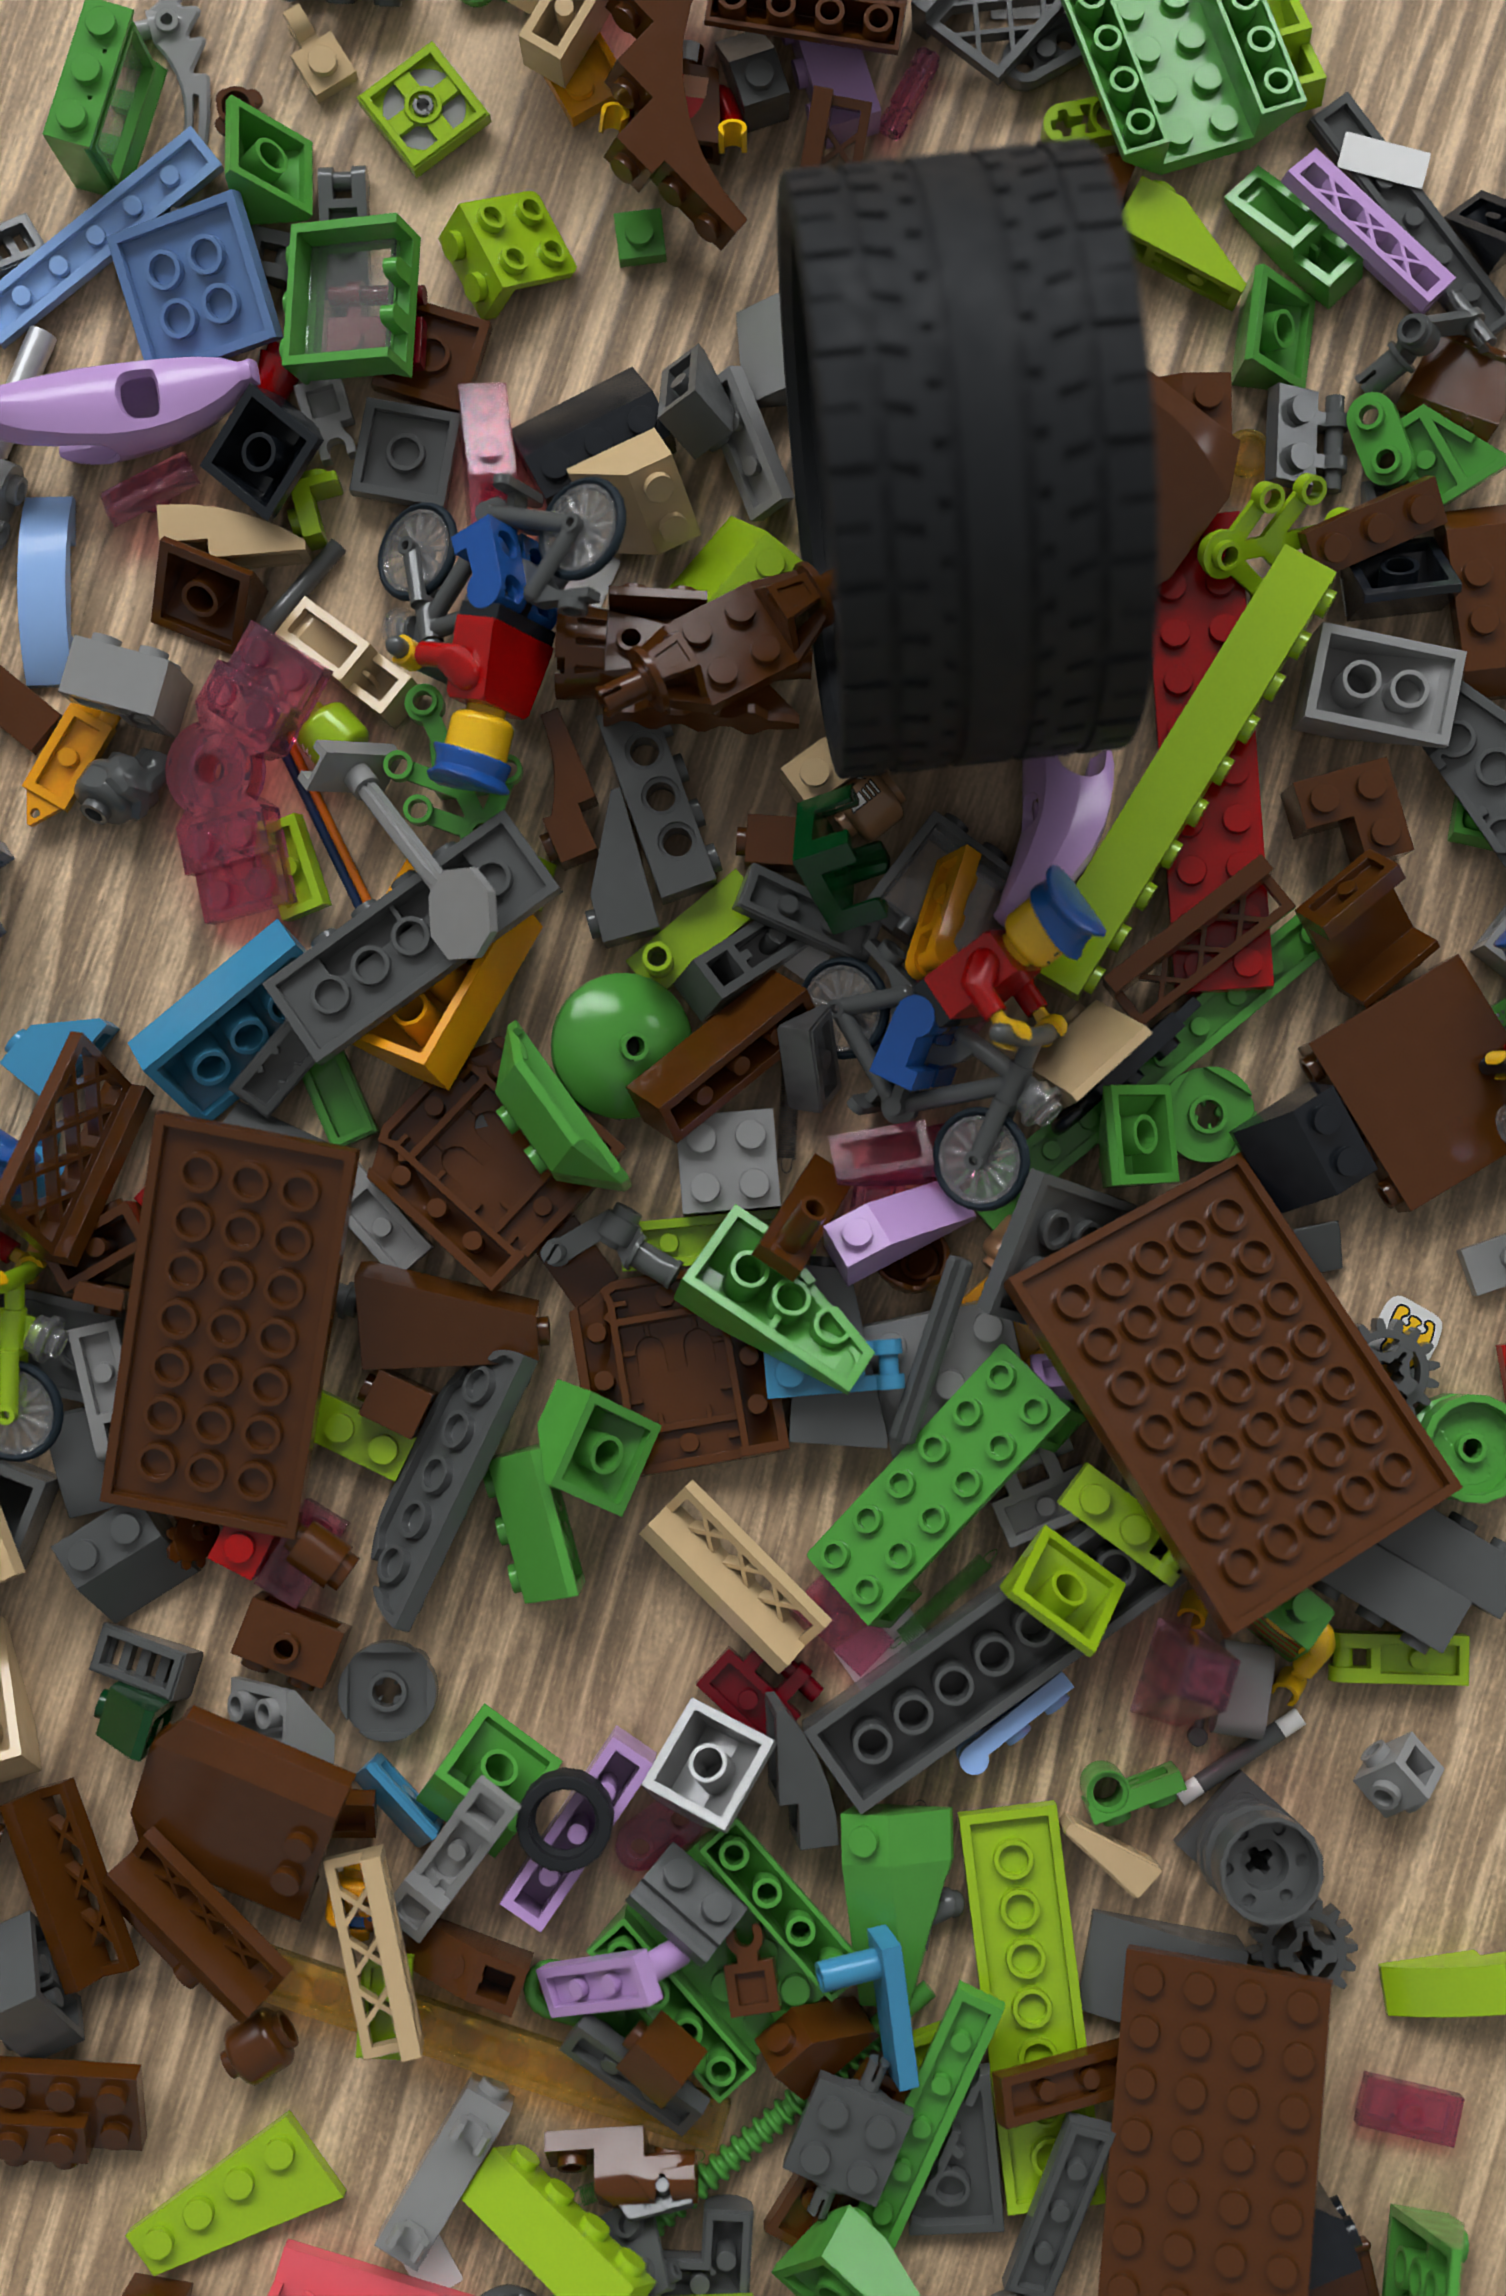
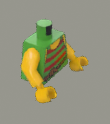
(1295, 1631)

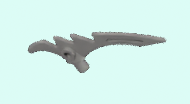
(170, 29)

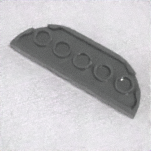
(442, 1480)

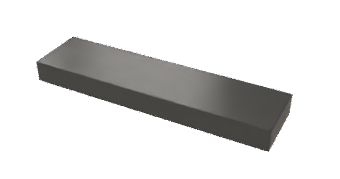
(1059, 2206)

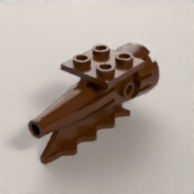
(596, 650)

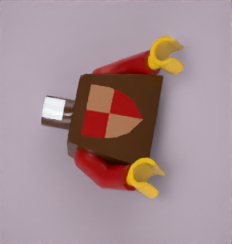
(710, 108)

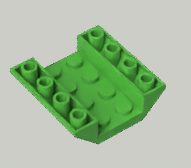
(1186, 76)
(698, 1996)

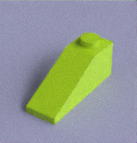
(1178, 245)

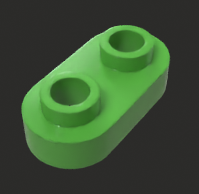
(1380, 438)

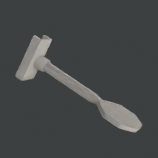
(459, 899)

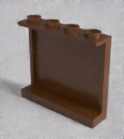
(1417, 1084)

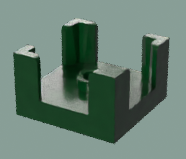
(833, 866)

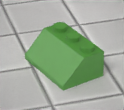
(534, 1527)

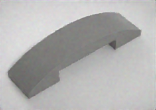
(453, 1856)

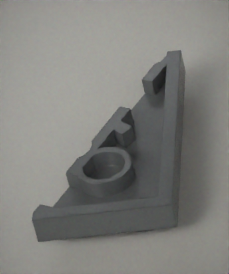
(965, 2178)

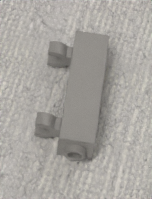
(445, 2170)

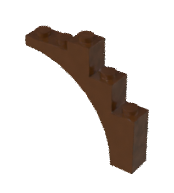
(660, 138)

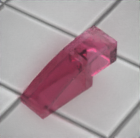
(885, 1155)

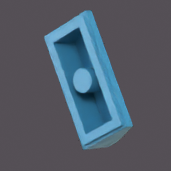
(398, 1800)

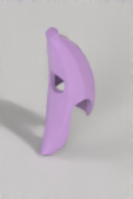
(123, 407)
(1061, 826)

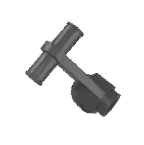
(1420, 335)
(620, 1231)

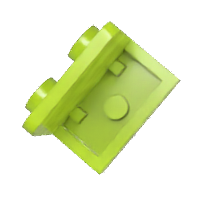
(503, 248)

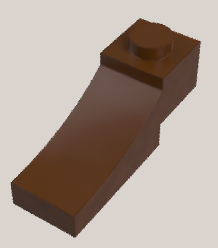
(567, 830)

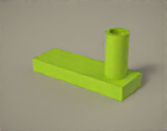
(691, 933)

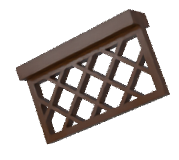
(91, 1158)

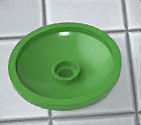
(593, 1037)

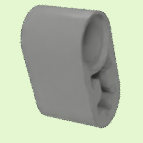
(1251, 1692)

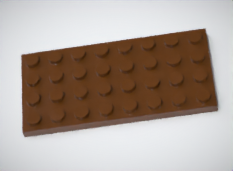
(228, 1324)
(1214, 2128)

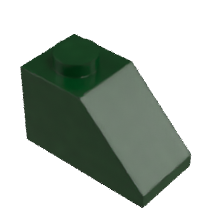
(131, 1718)

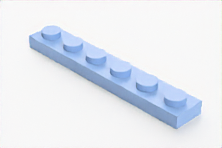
(82, 246)

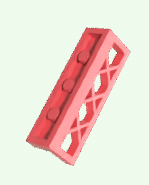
(319, 2272)

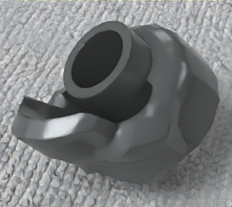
(121, 786)

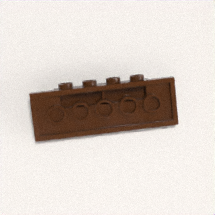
(68, 2108)

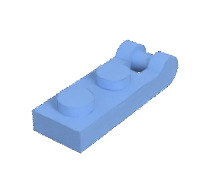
(1012, 1724)

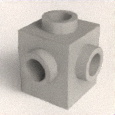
(1398, 1774)

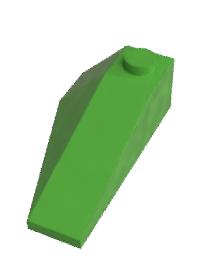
(769, 1310)

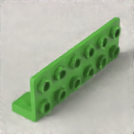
(940, 1485)

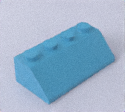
(217, 1026)

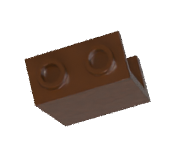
(1364, 929)

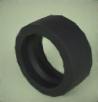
(563, 1859)

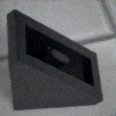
(1482, 229)

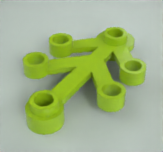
(1270, 540)

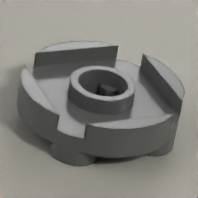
(409, 1709)

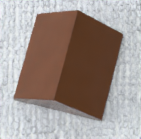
(204, 595)

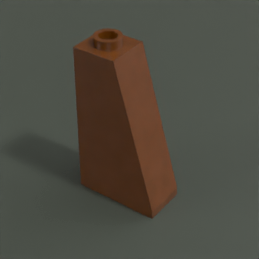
(440, 1322)

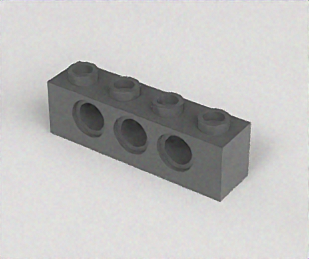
(673, 875)

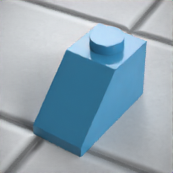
(35, 1050)

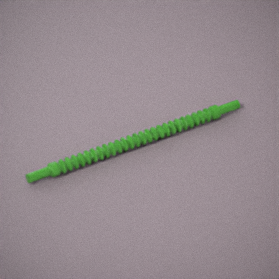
(773, 2122)

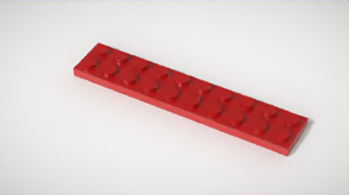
(1191, 628)

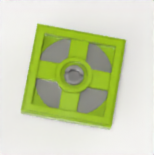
(424, 109)

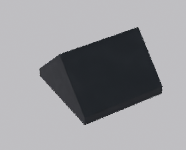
(1400, 582)

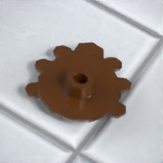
(191, 1541)

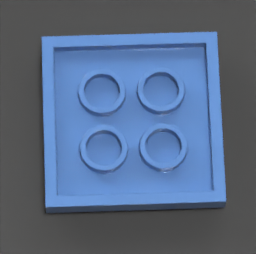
(196, 282)

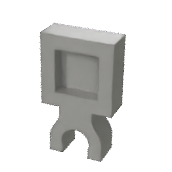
(330, 410)

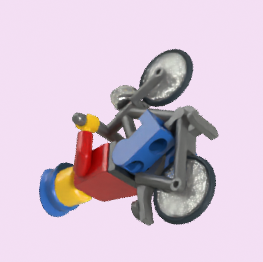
(508, 609)
(980, 1150)

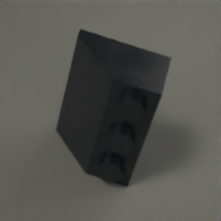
(585, 428)

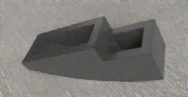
(799, 1779)

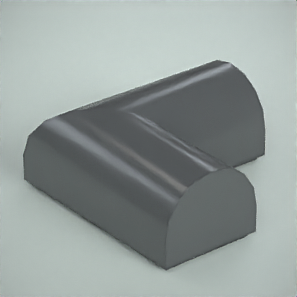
(726, 2250)

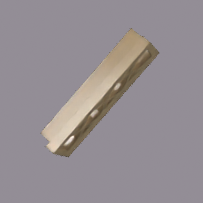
(729, 1580)
(391, 1954)

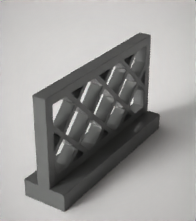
(931, 15)

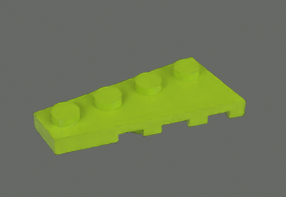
(247, 2192)

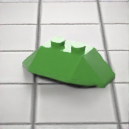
(551, 1120)

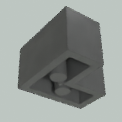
(33, 2007)

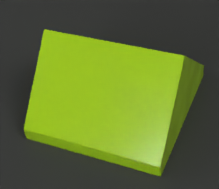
(1064, 1589)

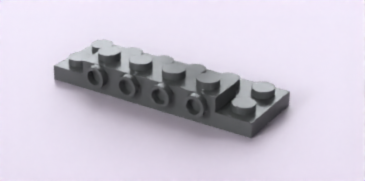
(386, 950)

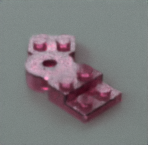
(245, 716)

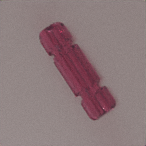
(909, 93)

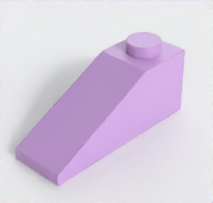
(891, 1229)

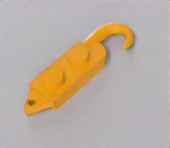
(75, 742)

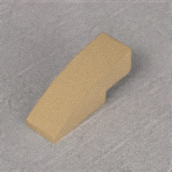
(232, 536)
(355, 662)

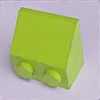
(734, 557)

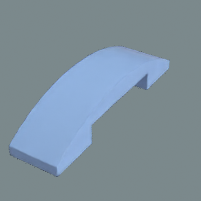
(45, 587)

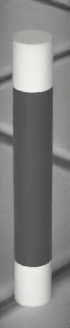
(1240, 1756)

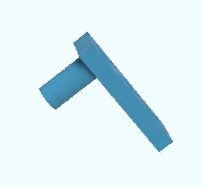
(885, 1967)

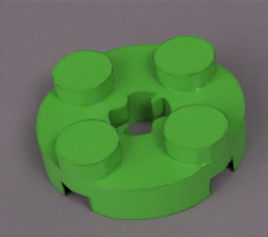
(1232, 1108)

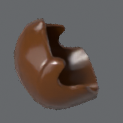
(918, 1270)

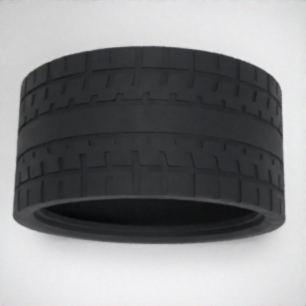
(971, 453)

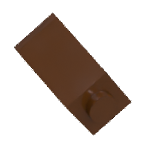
(815, 2039)

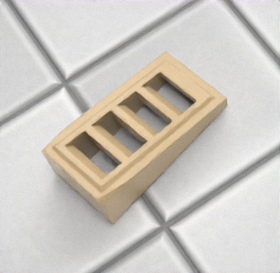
(1121, 1861)

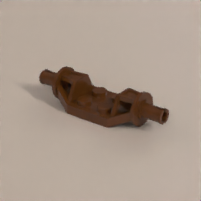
(727, 645)

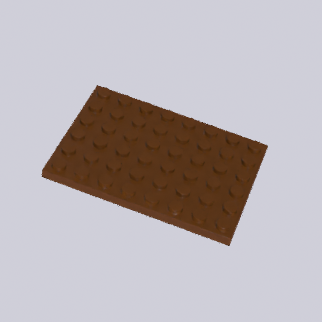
(1232, 1392)

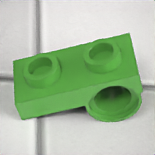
(1151, 1787)

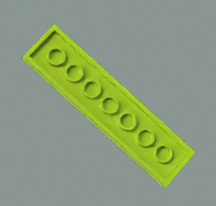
(1028, 1962)

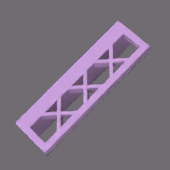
(1381, 242)

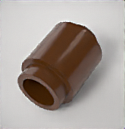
(321, 1555)

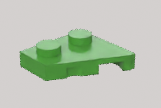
(1449, 453)

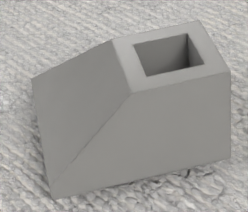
(281, 1716)

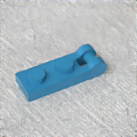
(787, 1381)

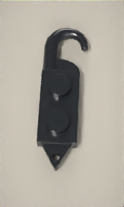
(1127, 1072)

